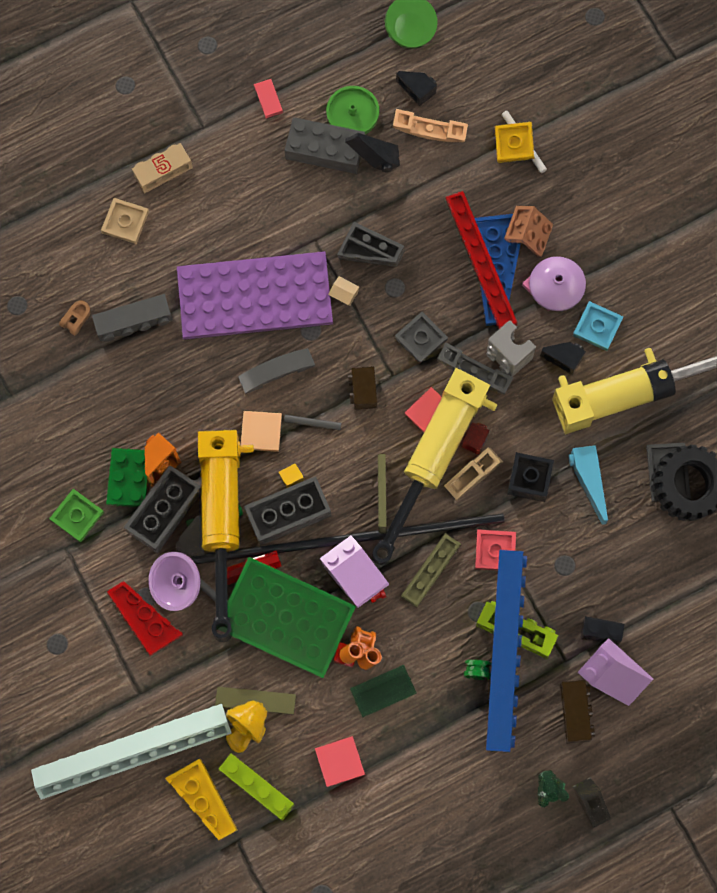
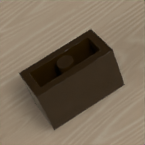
(364, 388)

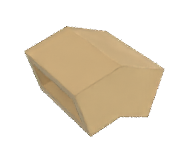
(344, 291)

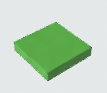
(76, 515)

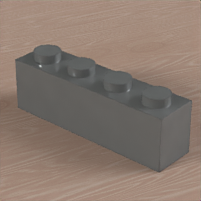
(132, 318)

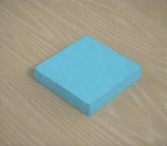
(598, 326)

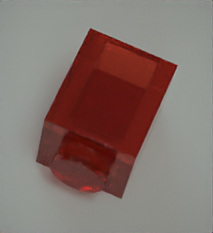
(476, 438)

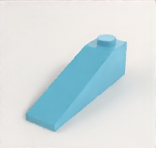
(588, 473)

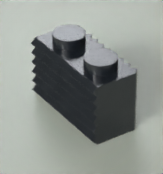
(601, 630)

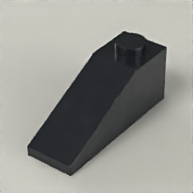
(376, 152)

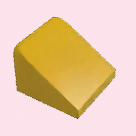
(291, 475)

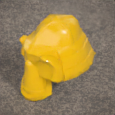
(247, 725)

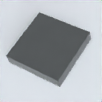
(421, 337)

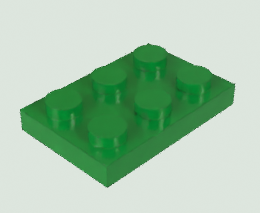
(127, 478)

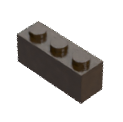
(576, 711)

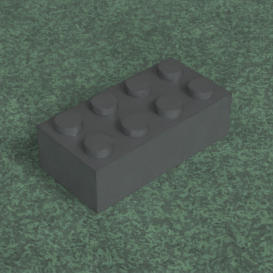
(321, 145)
(163, 509)
(288, 511)

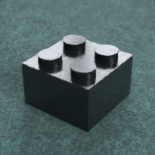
(530, 477)

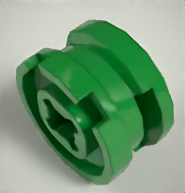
(477, 669)

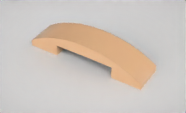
(428, 128)

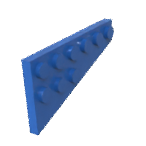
(503, 255)

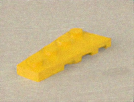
(199, 791)

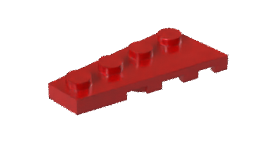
(145, 622)

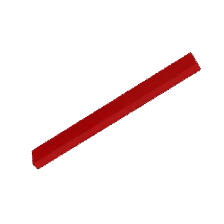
(480, 259)

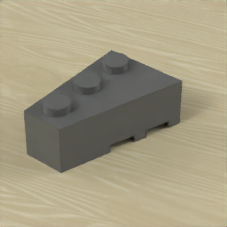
(370, 247)

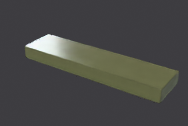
(382, 493)
(431, 570)
(272, 701)

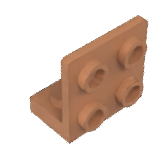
(530, 228)

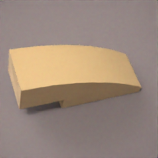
(473, 473)

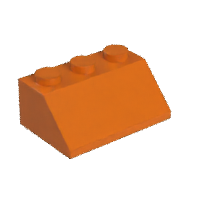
(158, 457)

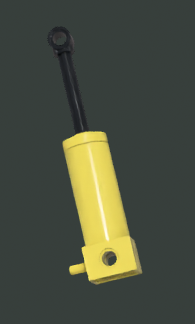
(437, 447)

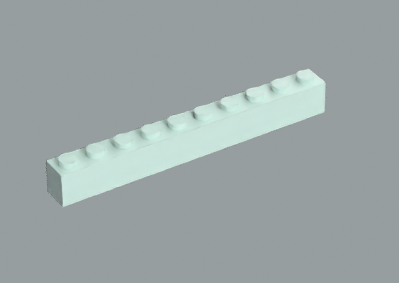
(130, 751)

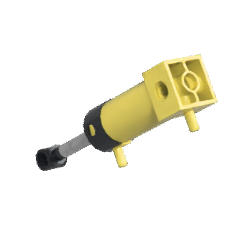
(620, 392)

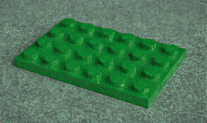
(287, 617)

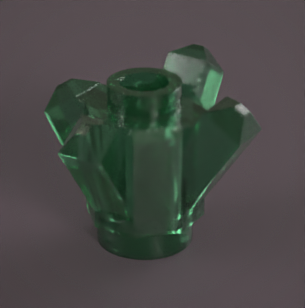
(550, 789)

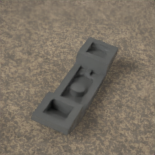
(453, 358)
(275, 369)

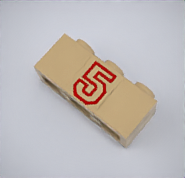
(162, 167)

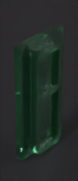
(383, 691)

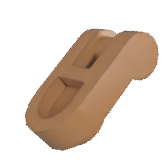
(80, 311)

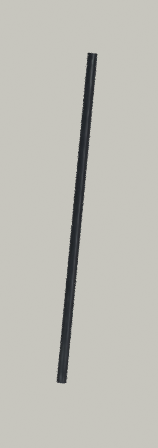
(359, 537)

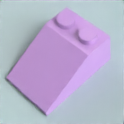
(354, 571)
(615, 673)

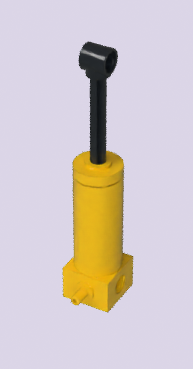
(219, 461)

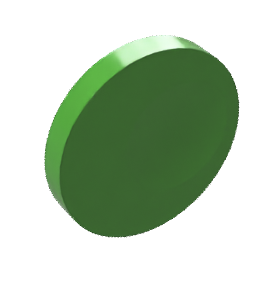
(411, 23)
(353, 109)

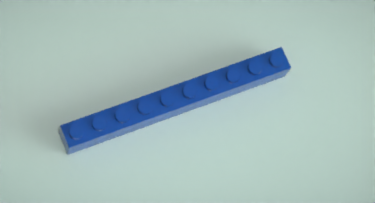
(505, 651)

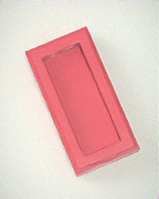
(268, 98)

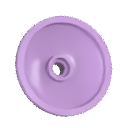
(555, 294)
(166, 581)

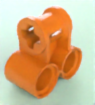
(362, 646)

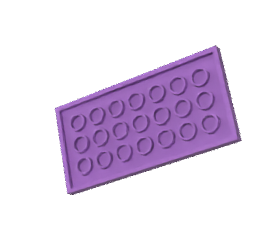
(254, 295)

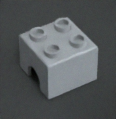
(506, 353)

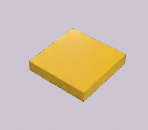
(514, 142)

